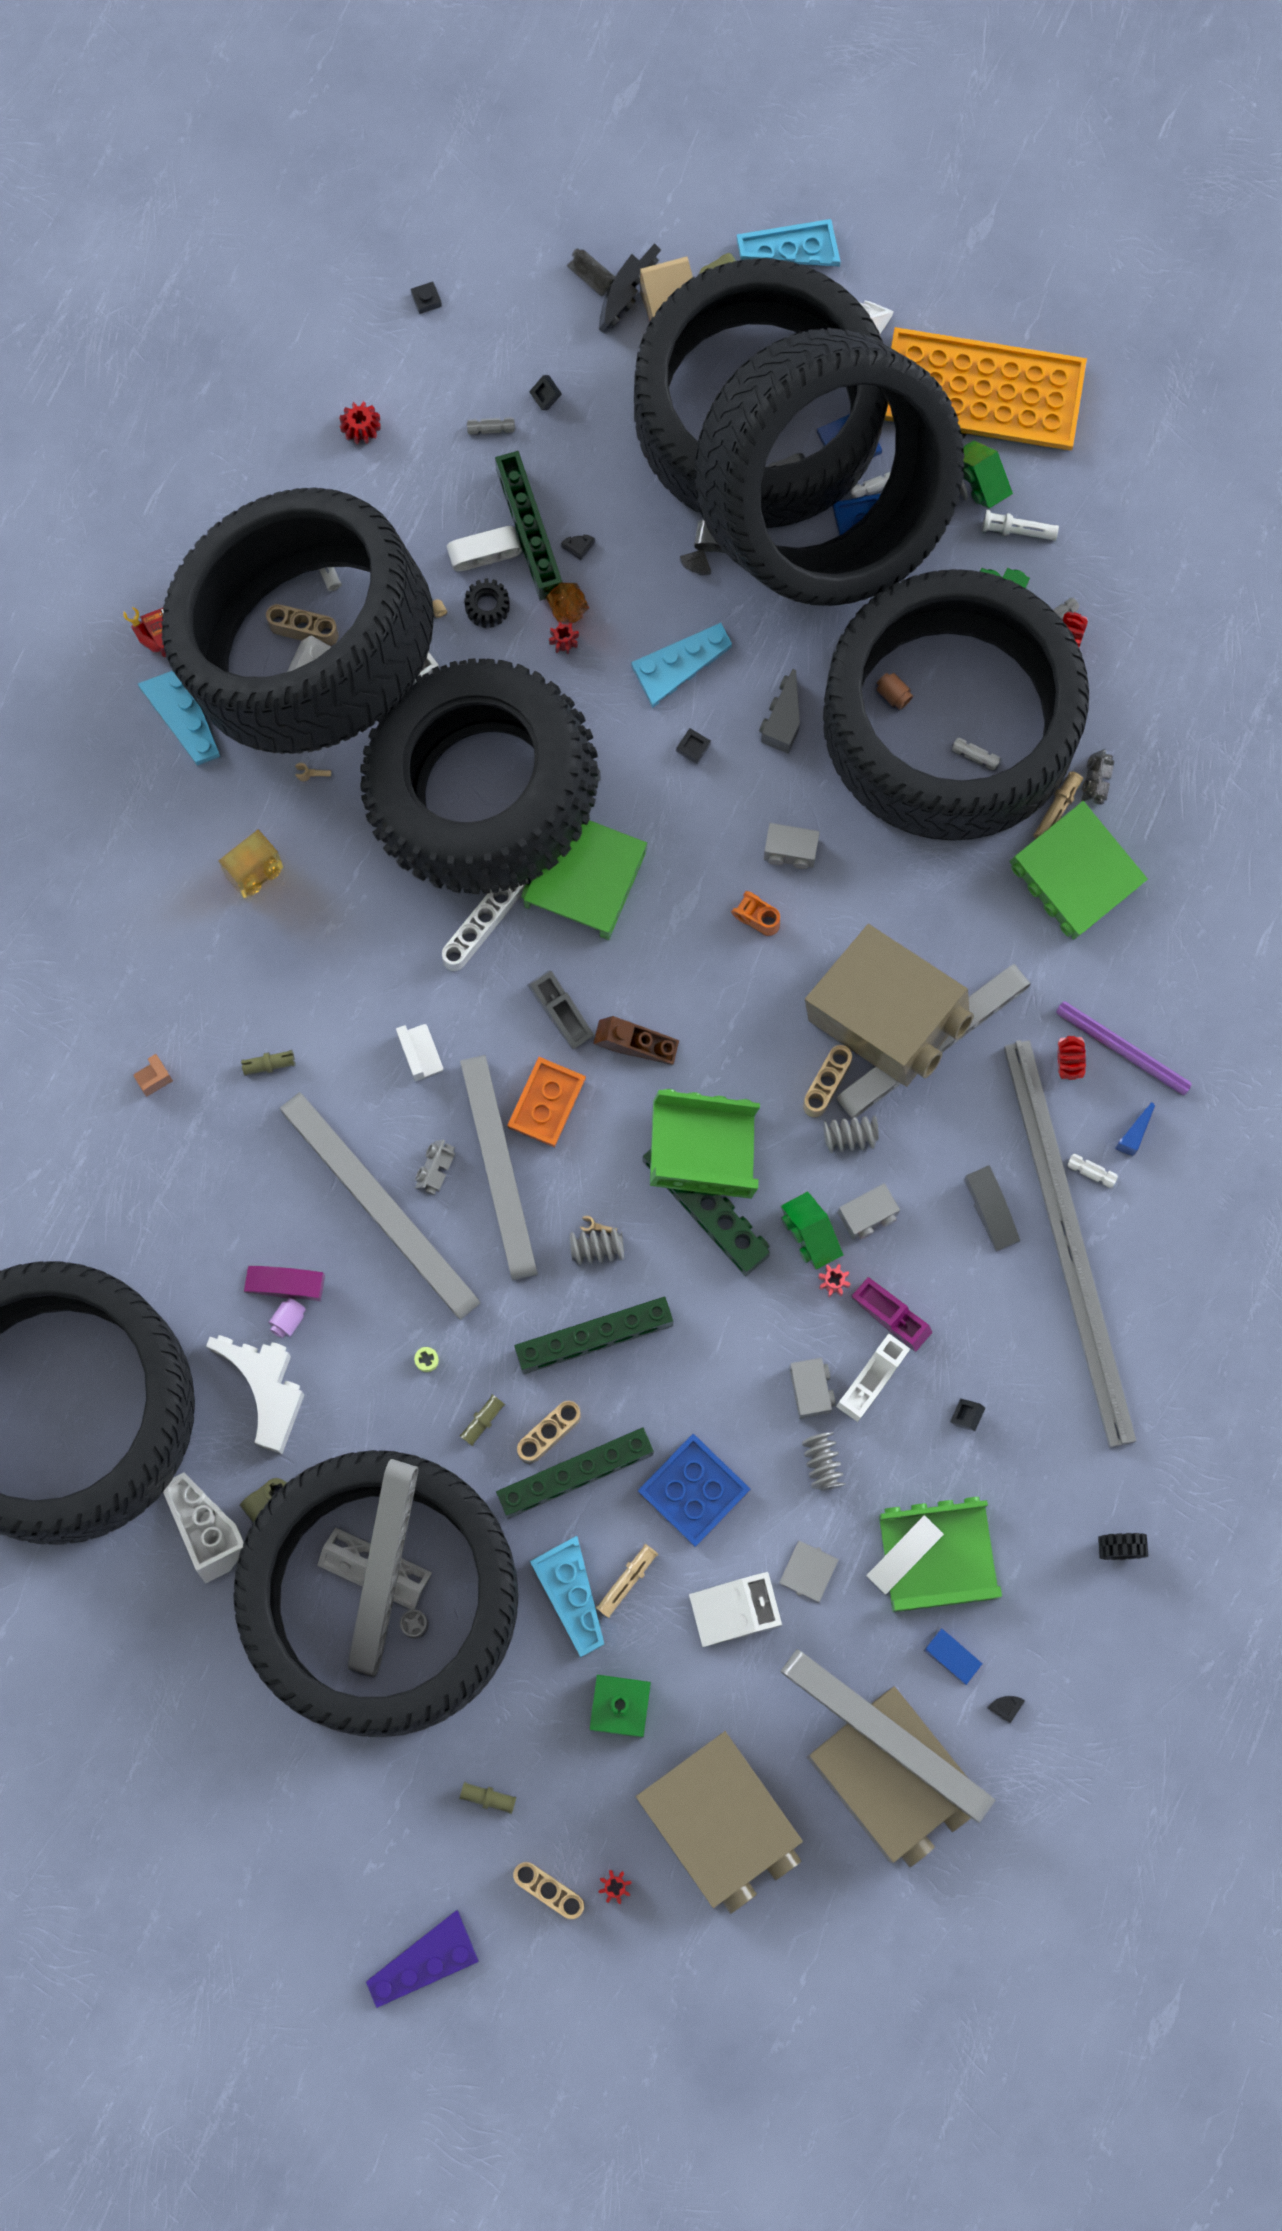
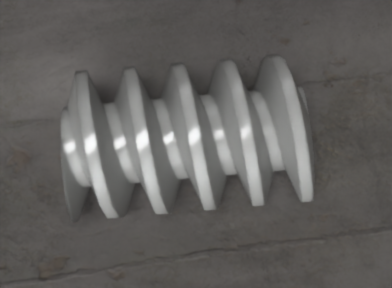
(851, 1134)
(596, 1246)
(822, 1462)

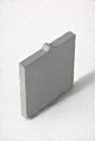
(808, 1571)

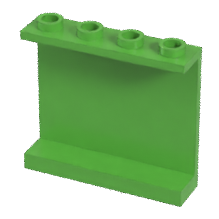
(1077, 870)
(591, 879)
(703, 1144)
(955, 1567)

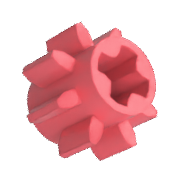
(836, 1273)

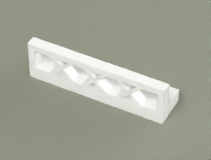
(351, 1566)

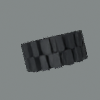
(487, 589)
(1123, 1546)

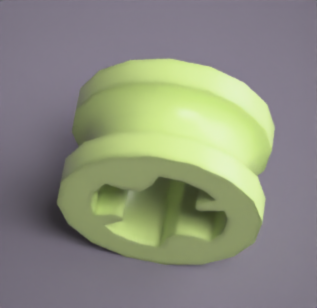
(431, 1352)

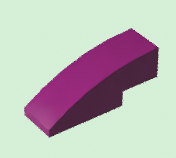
(285, 1282)
(892, 1314)

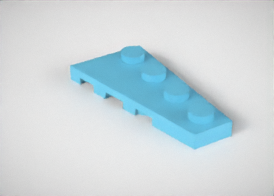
(800, 243)
(673, 665)
(181, 716)
(568, 1588)

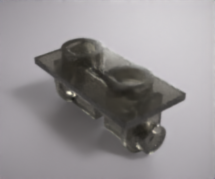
(591, 271)
(1099, 766)

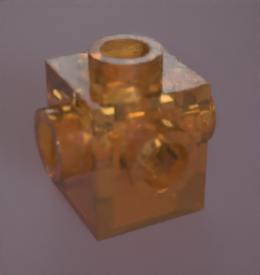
(567, 602)

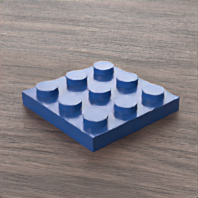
(694, 1490)

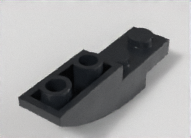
(623, 287)

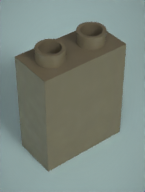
(889, 1006)
(880, 1792)
(721, 1823)

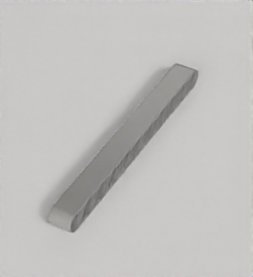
(380, 1206)

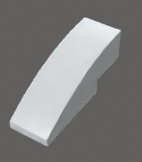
(904, 1554)

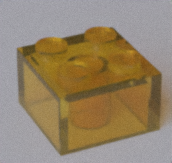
(251, 864)

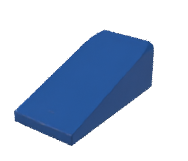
(1132, 1139)
(953, 1656)

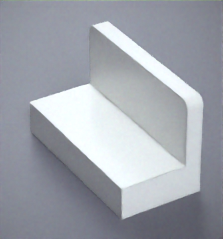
(420, 1051)

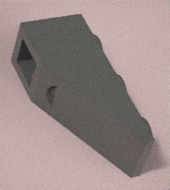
(784, 721)

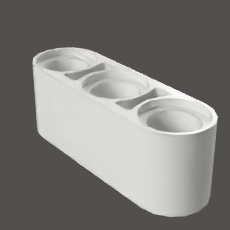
(484, 548)

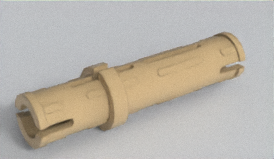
(1062, 799)
(627, 1580)

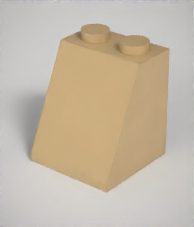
(661, 281)

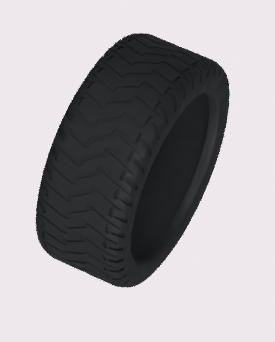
(754, 294)
(903, 520)
(249, 559)
(967, 606)
(167, 1414)
(263, 1566)

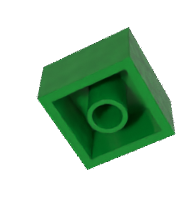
(620, 1706)

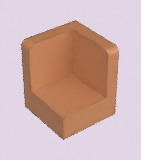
(152, 1076)

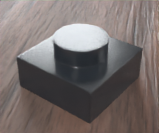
(426, 297)
(545, 392)
(693, 745)
(967, 1414)

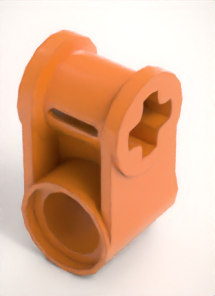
(753, 911)

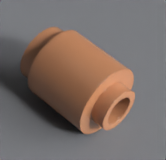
(894, 690)

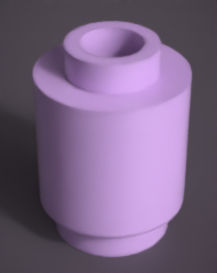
(287, 1318)

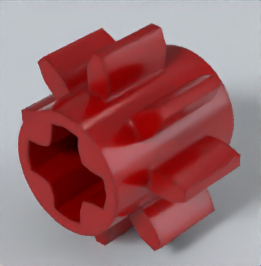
(560, 632)
(610, 1893)

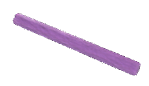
(1123, 1048)

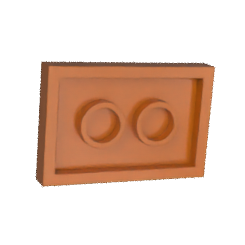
(546, 1102)

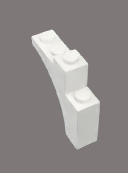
(264, 1371)

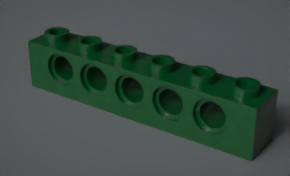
(528, 523)
(744, 1259)
(594, 1335)
(575, 1473)

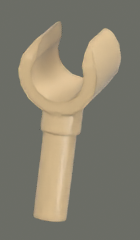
(438, 608)
(310, 772)
(595, 1226)

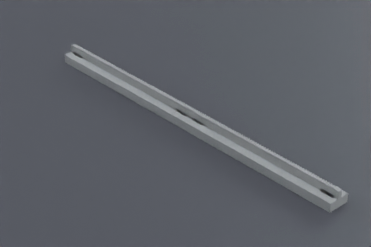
(1076, 1272)

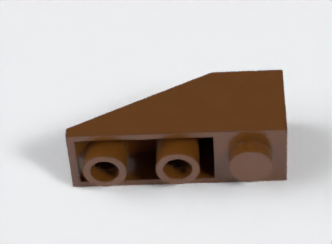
(635, 1040)

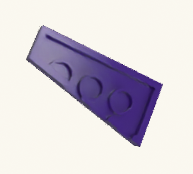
(431, 1958)

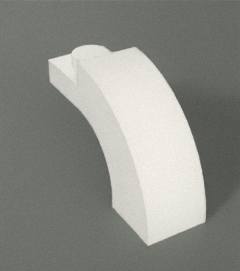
(873, 1377)

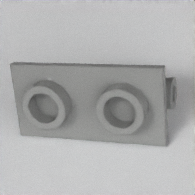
(437, 1157)

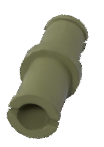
(268, 1062)
(482, 1420)
(487, 1797)

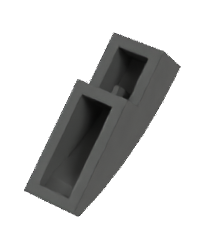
(560, 1009)
(992, 1208)

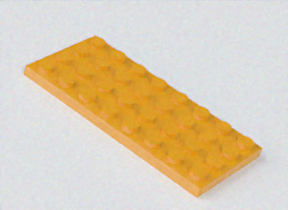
(1001, 387)

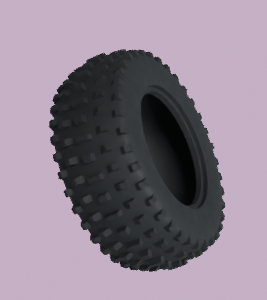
(433, 718)

